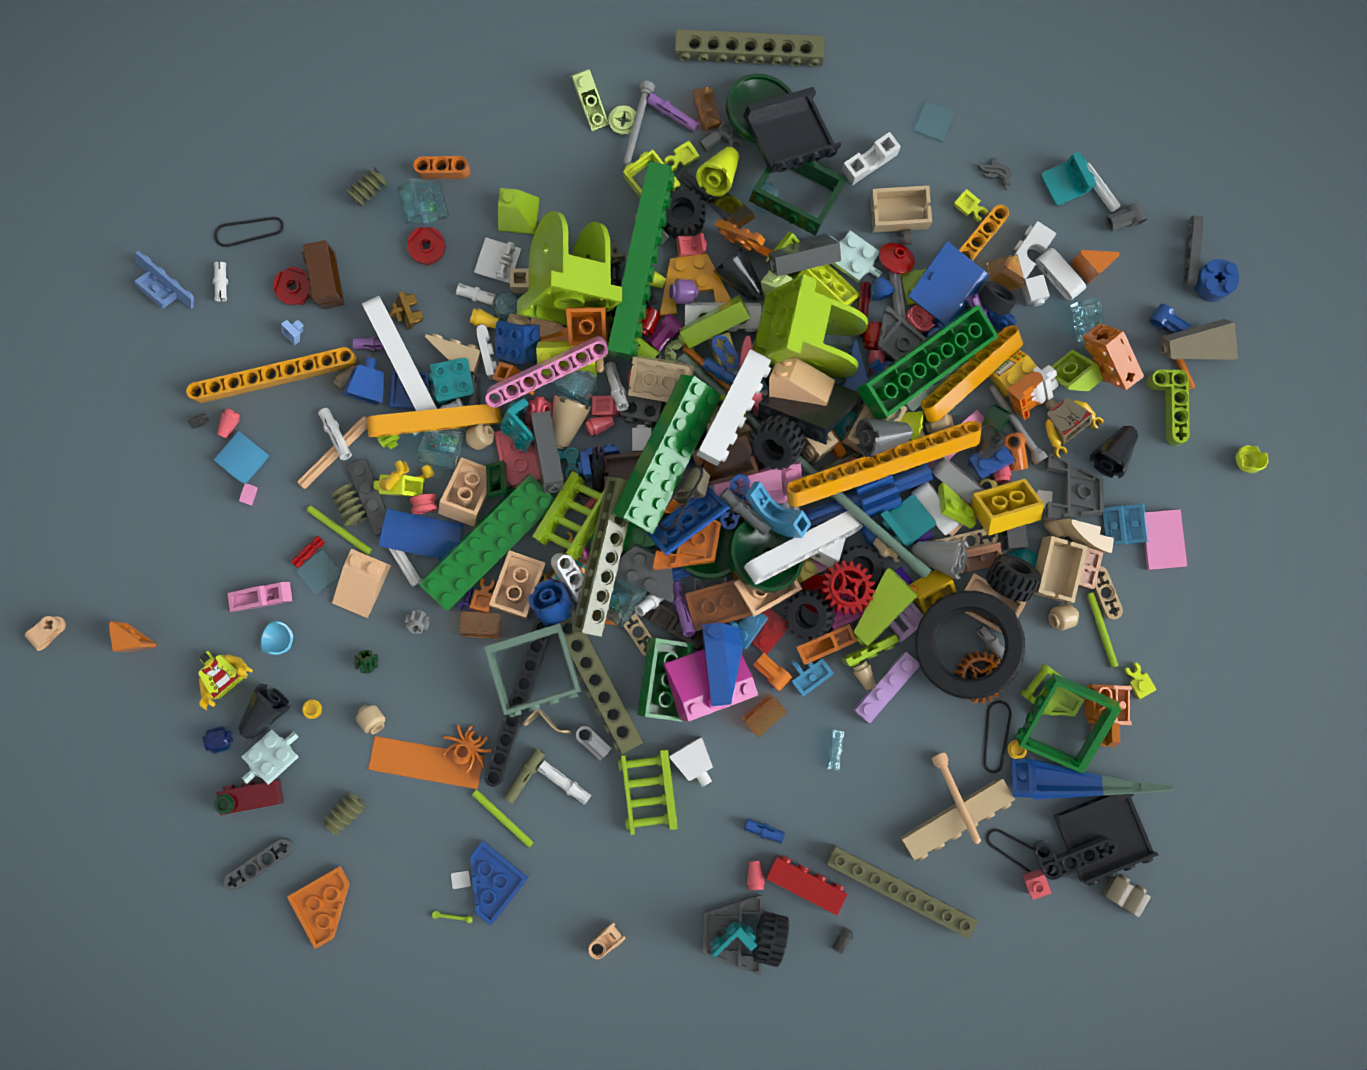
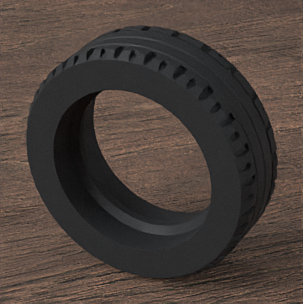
(970, 602)

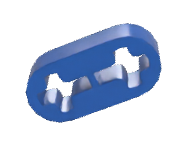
(728, 348)

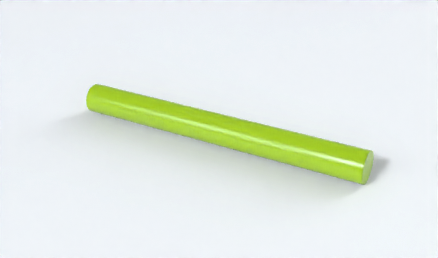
(339, 530)
(1102, 630)
(502, 818)

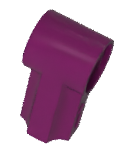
(668, 329)

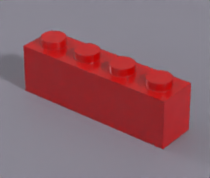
(806, 885)

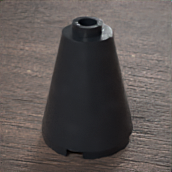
(740, 275)
(1115, 453)
(262, 711)

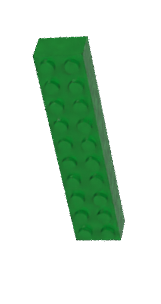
(640, 261)

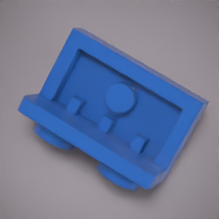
(986, 467)

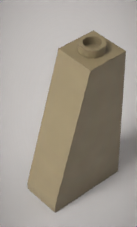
(1206, 341)

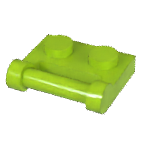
(1057, 696)

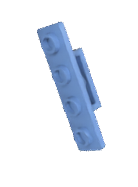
(159, 285)

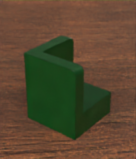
(997, 418)

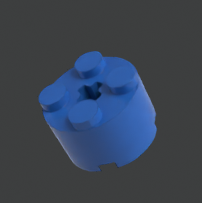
(1217, 280)
(551, 602)

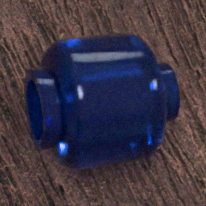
(217, 739)

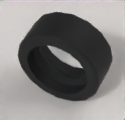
(997, 298)

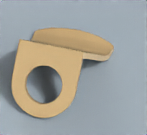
(536, 713)

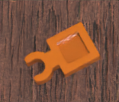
(482, 598)

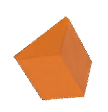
(1092, 263)
(127, 638)

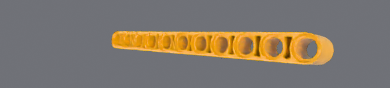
(879, 466)

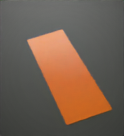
(422, 763)

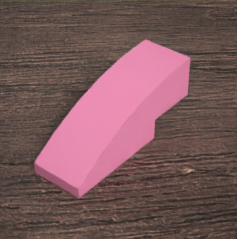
(260, 596)

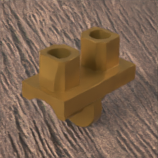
(404, 302)

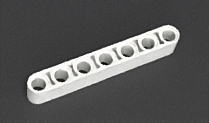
(398, 354)
(799, 549)

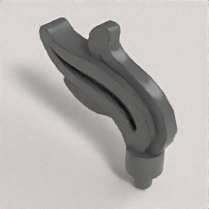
(996, 170)

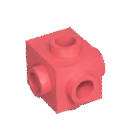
(536, 406)

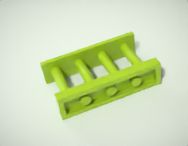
(556, 514)
(663, 779)

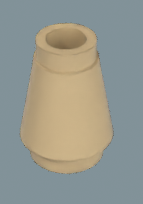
(864, 675)

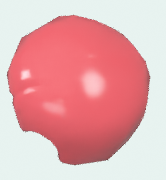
(919, 319)

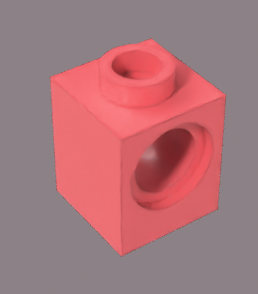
(1036, 884)

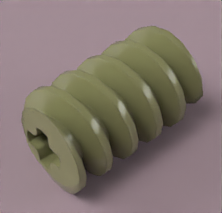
(366, 186)
(347, 505)
(344, 813)

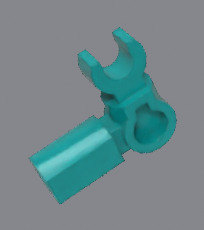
(571, 456)

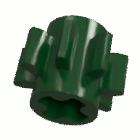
(366, 661)

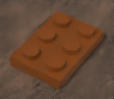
(716, 605)

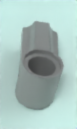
(594, 743)

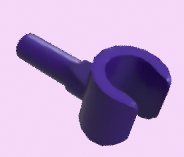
(467, 600)

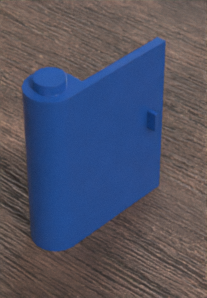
(947, 284)

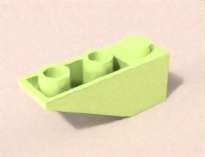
(589, 99)

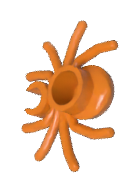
(466, 748)

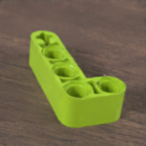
(1171, 406)

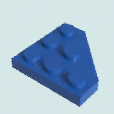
(493, 881)

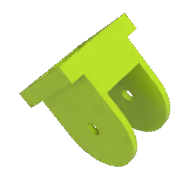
(566, 279)
(796, 324)

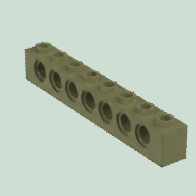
(743, 40)
(600, 565)
(633, 737)
(901, 891)

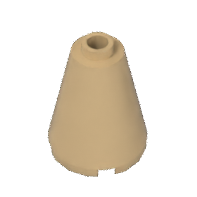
(567, 419)

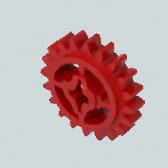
(849, 594)

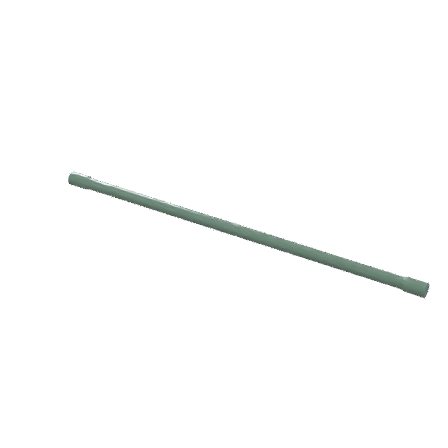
(915, 563)

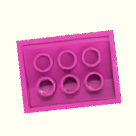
(691, 687)

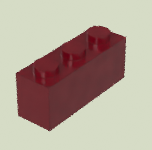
(253, 795)

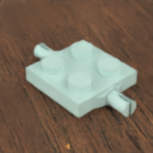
(857, 257)
(270, 757)

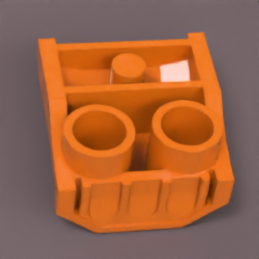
(1120, 693)

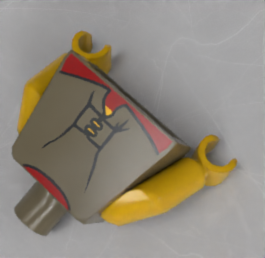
(1067, 420)

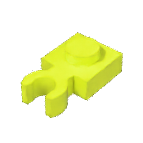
(684, 155)
(968, 203)
(1140, 683)

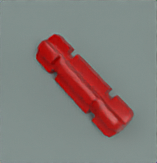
(307, 551)

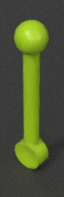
(436, 914)

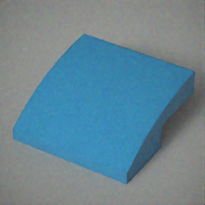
(241, 457)
(1126, 524)

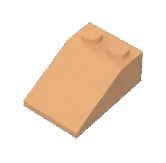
(800, 382)
(465, 493)
(360, 583)
(515, 584)
(980, 584)
(759, 602)

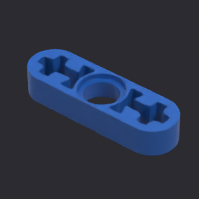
(733, 486)

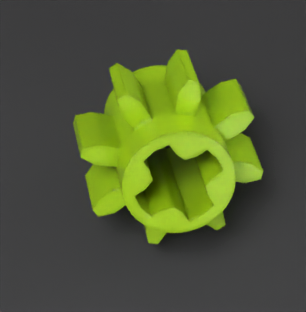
(390, 441)

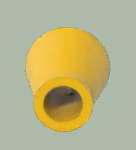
(481, 317)

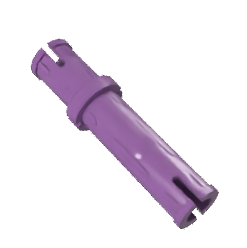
(667, 109)
(683, 611)

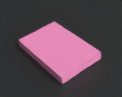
(1165, 539)

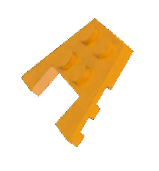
(696, 268)

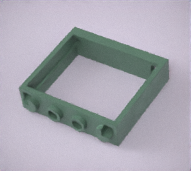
(519, 640)

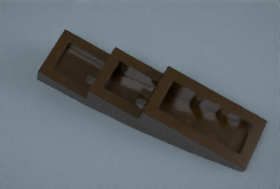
(731, 210)
(670, 622)

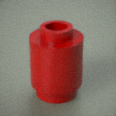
(650, 322)
(871, 336)

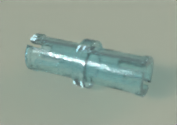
(836, 749)

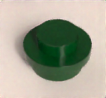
(224, 803)

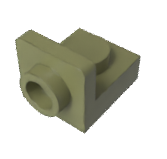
(615, 257)

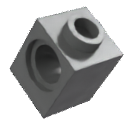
(1015, 538)

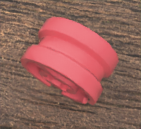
(424, 503)

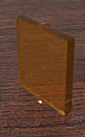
(1007, 272)

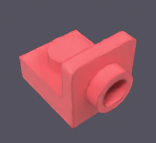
(604, 406)

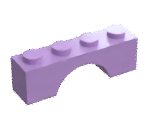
(887, 687)

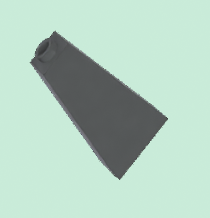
(805, 255)
(546, 452)

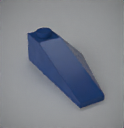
(722, 657)

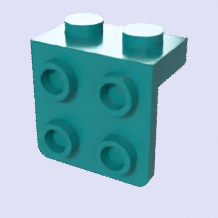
(1069, 179)
(451, 380)
(514, 427)
(908, 521)
(734, 930)

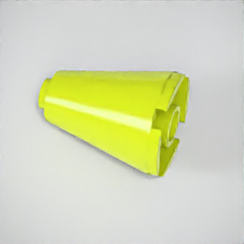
(718, 172)

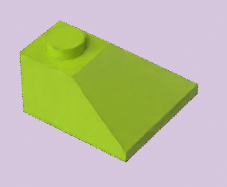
(517, 211)
(1077, 372)

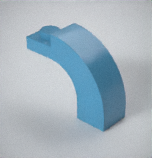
(782, 520)

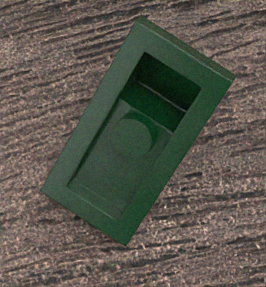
(497, 479)

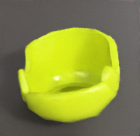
(1251, 459)

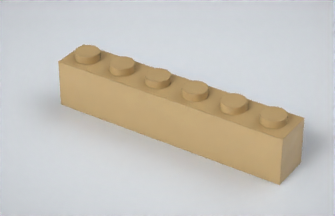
(949, 822)

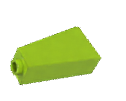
(714, 322)
(888, 602)

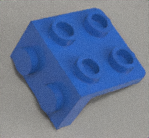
(516, 342)
(586, 458)

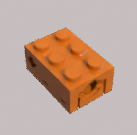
(1113, 355)

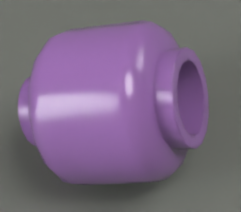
(683, 291)

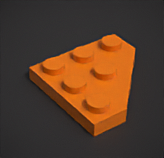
(321, 905)

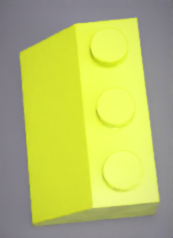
(832, 284)
(549, 349)

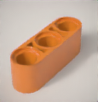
(435, 162)

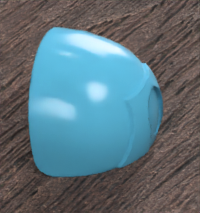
(276, 638)

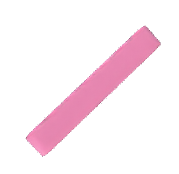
(552, 364)

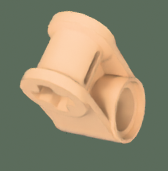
(43, 634)
(607, 941)

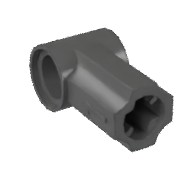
(1131, 215)

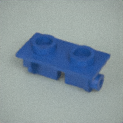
(1000, 320)

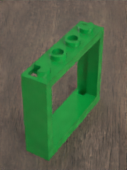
(1095, 737)

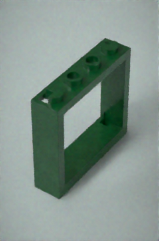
(792, 214)

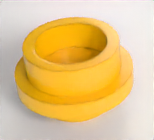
(312, 709)
(1015, 750)

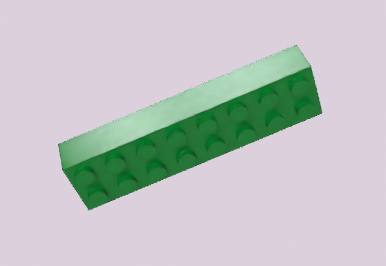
(927, 362)
(667, 453)
(487, 542)

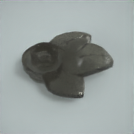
(986, 446)

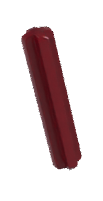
(864, 298)

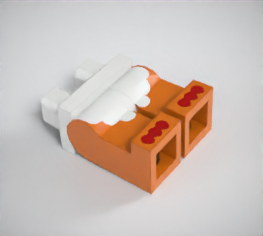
(1032, 390)

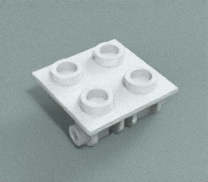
(497, 259)

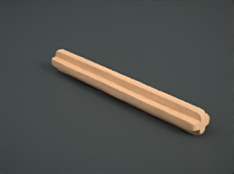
(332, 454)

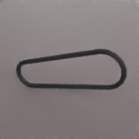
(251, 239)
(688, 499)
(1005, 740)
(1017, 840)

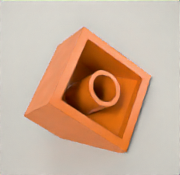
(587, 323)

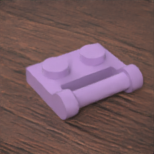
(911, 618)

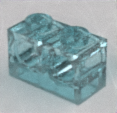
(1086, 316)

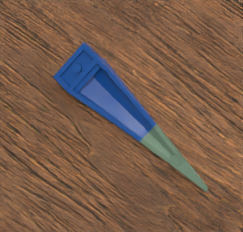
(1048, 781)

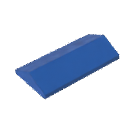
(694, 518)
(419, 534)

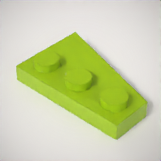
(870, 651)

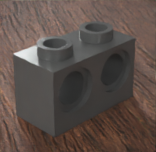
(642, 405)

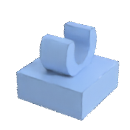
(292, 331)

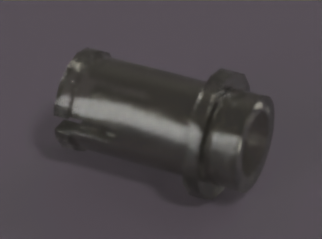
(842, 940)

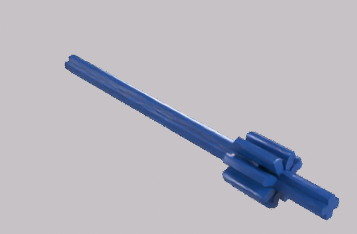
(870, 497)

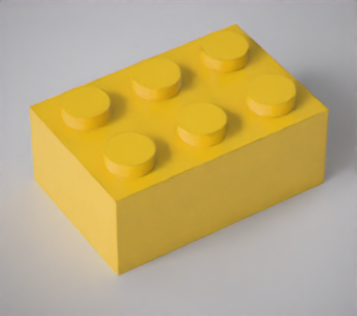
(1007, 506)

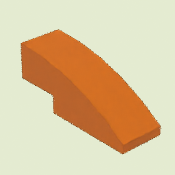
(826, 644)

